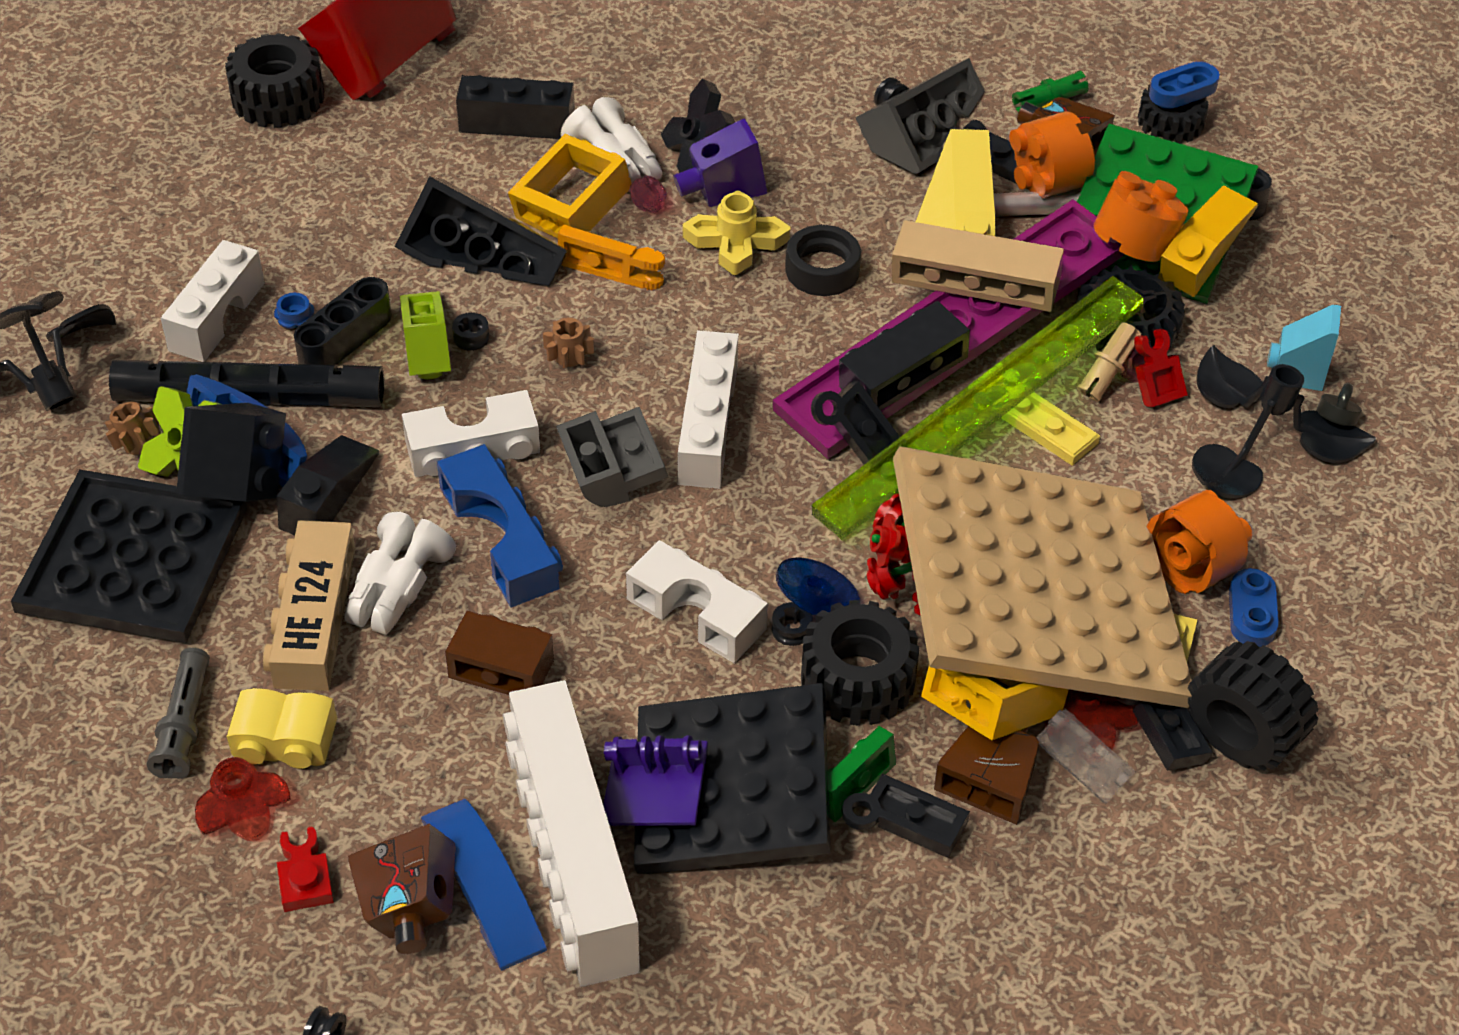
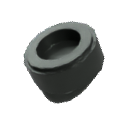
(1340, 408)

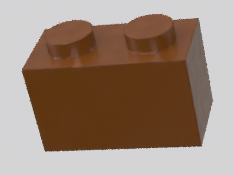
(498, 654)

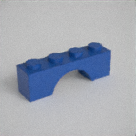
(480, 488)

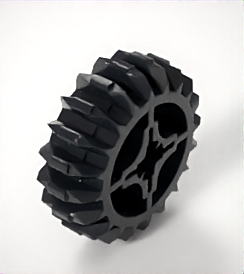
(1161, 302)

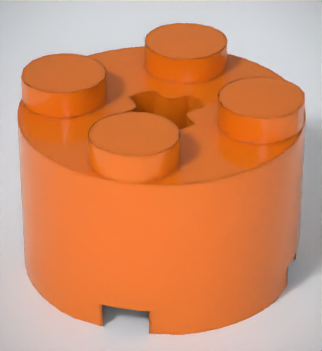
(1052, 155)
(1140, 216)
(1199, 542)

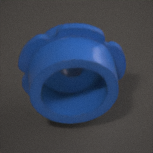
(293, 310)

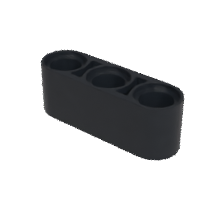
(344, 323)

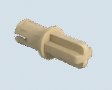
(1109, 361)

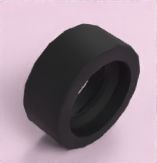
(823, 280)

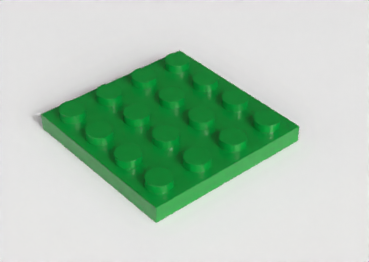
(1191, 170)

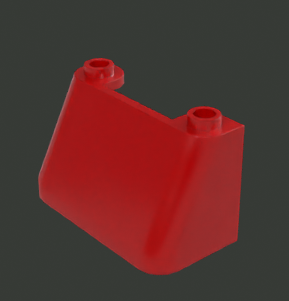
(374, 37)

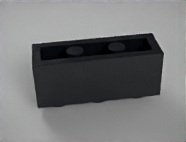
(513, 106)
(907, 355)

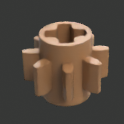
(568, 342)
(131, 427)

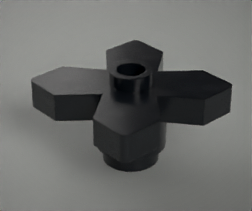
(701, 121)

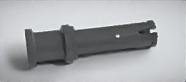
(177, 746)

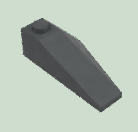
(918, 121)

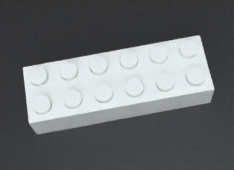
(571, 835)

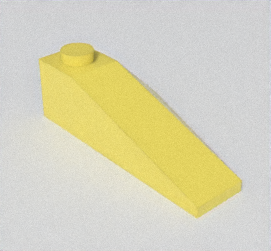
(962, 185)

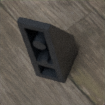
(323, 483)

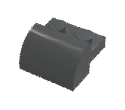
(611, 455)

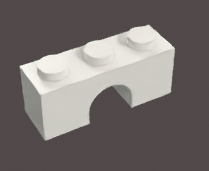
(196, 316)
(506, 431)
(671, 579)

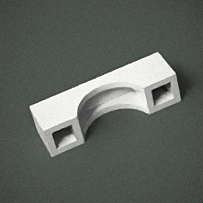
(707, 409)

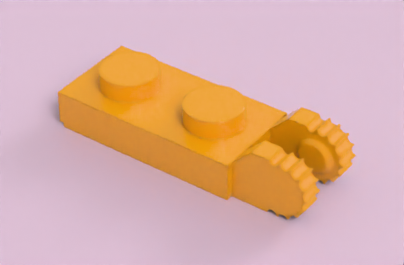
(611, 258)

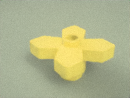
(736, 232)

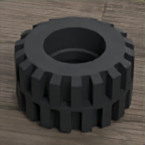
(275, 80)
(866, 633)
(1252, 705)

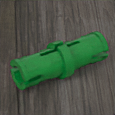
(1050, 89)

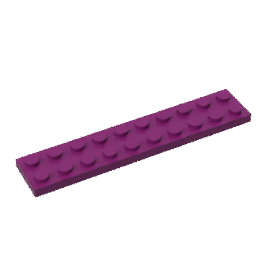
(987, 320)

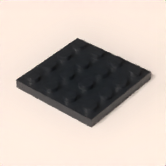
(129, 557)
(760, 781)

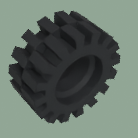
(1171, 125)

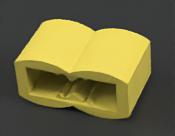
(282, 727)

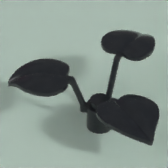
(48, 379)
(1231, 383)

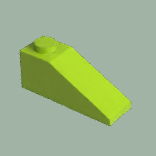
(425, 334)

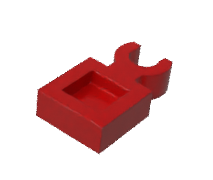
(1161, 374)
(304, 876)

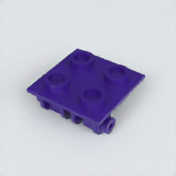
(654, 780)

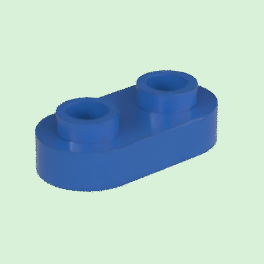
(1184, 84)
(1253, 603)

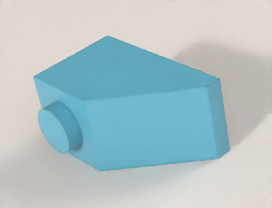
(1308, 346)

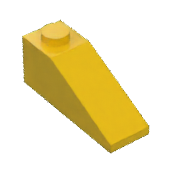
(1205, 240)

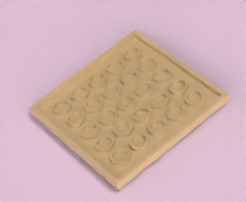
(1039, 579)

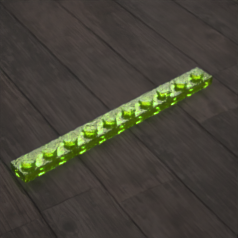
(982, 402)

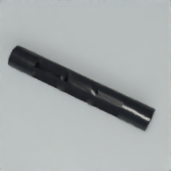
(262, 381)

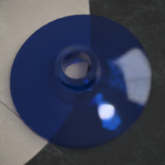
(814, 585)

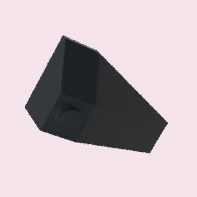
(468, 233)

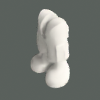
(606, 130)
(391, 586)

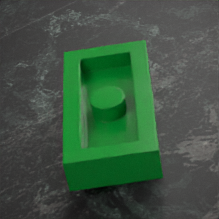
(860, 769)

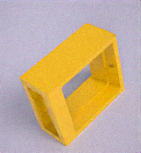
(549, 215)
(993, 708)

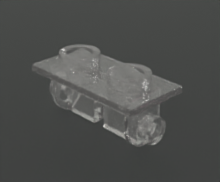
(1085, 756)

